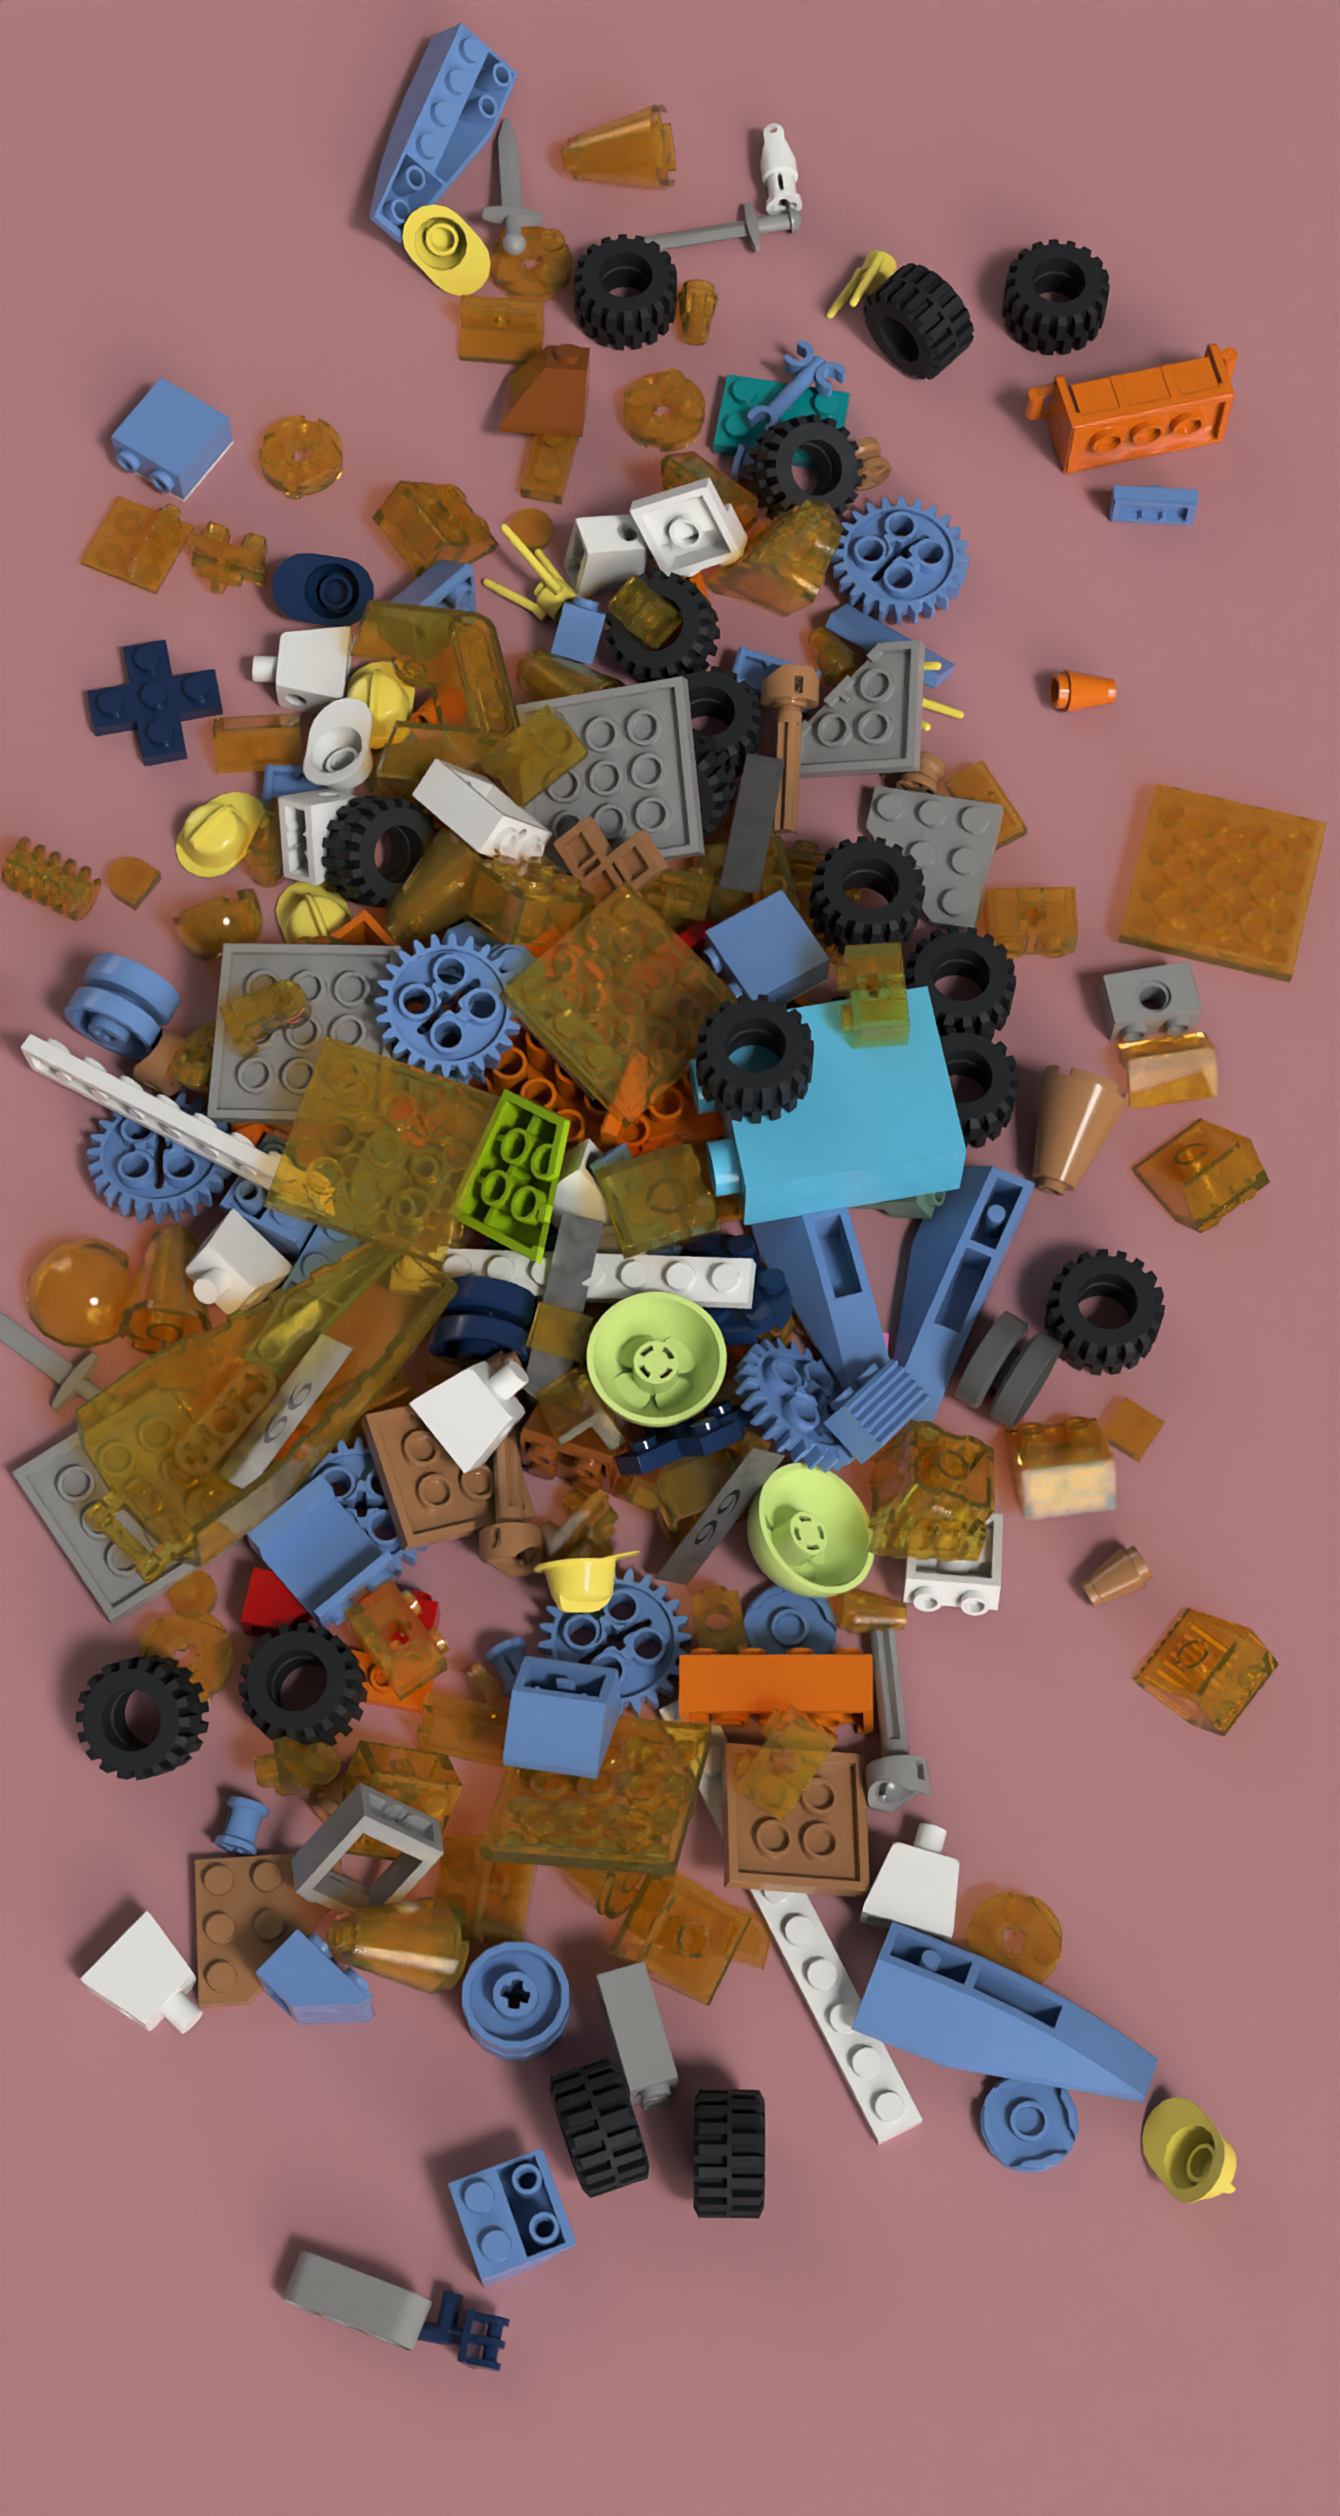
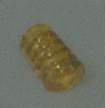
(48, 881)

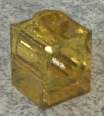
(718, 1601)

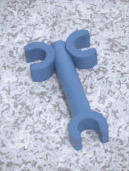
(806, 372)

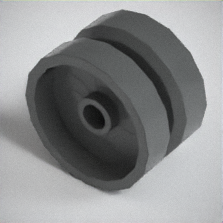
(1003, 1367)

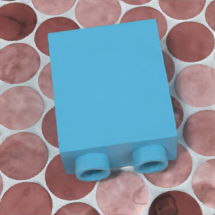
(864, 1134)

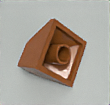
(548, 393)

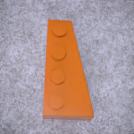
(752, 1684)

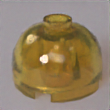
(218, 922)

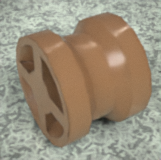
(875, 468)
(925, 781)

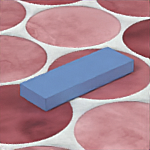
(868, 632)

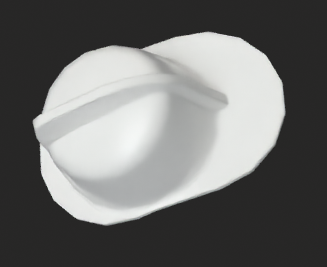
(340, 746)

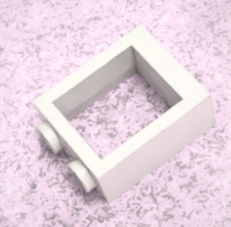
(481, 812)

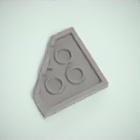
(870, 718)
(949, 841)

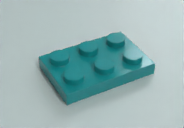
(745, 393)

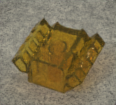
(783, 560)
(686, 1487)
(931, 1494)

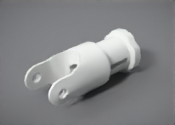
(779, 172)

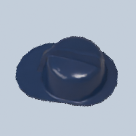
(322, 589)

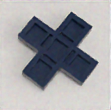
(155, 702)
(688, 1439)

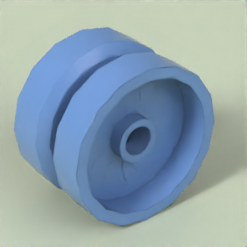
(122, 1005)
(510, 1972)

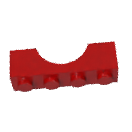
(272, 1605)

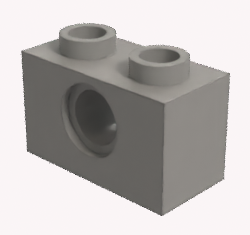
(1166, 985)

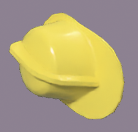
(446, 249)
(384, 695)
(218, 834)
(311, 911)
(581, 1583)
(1188, 2151)

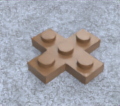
(601, 868)

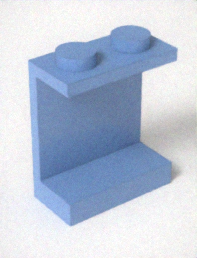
(321, 1553)

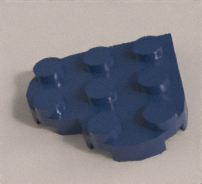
(771, 1295)

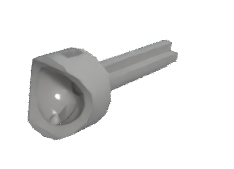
(897, 1774)

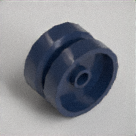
(484, 1319)

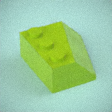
(518, 1176)

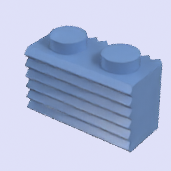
(876, 1410)

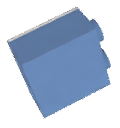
(172, 439)
(766, 952)

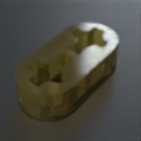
(194, 1056)

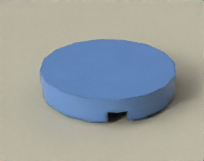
(788, 1621)
(1028, 2125)

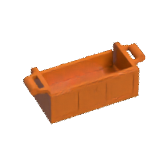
(1138, 411)

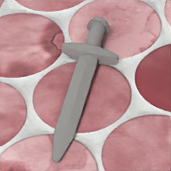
(511, 212)
(749, 227)
(72, 1379)

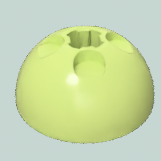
(659, 1336)
(809, 1532)

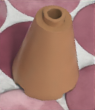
(1073, 1125)

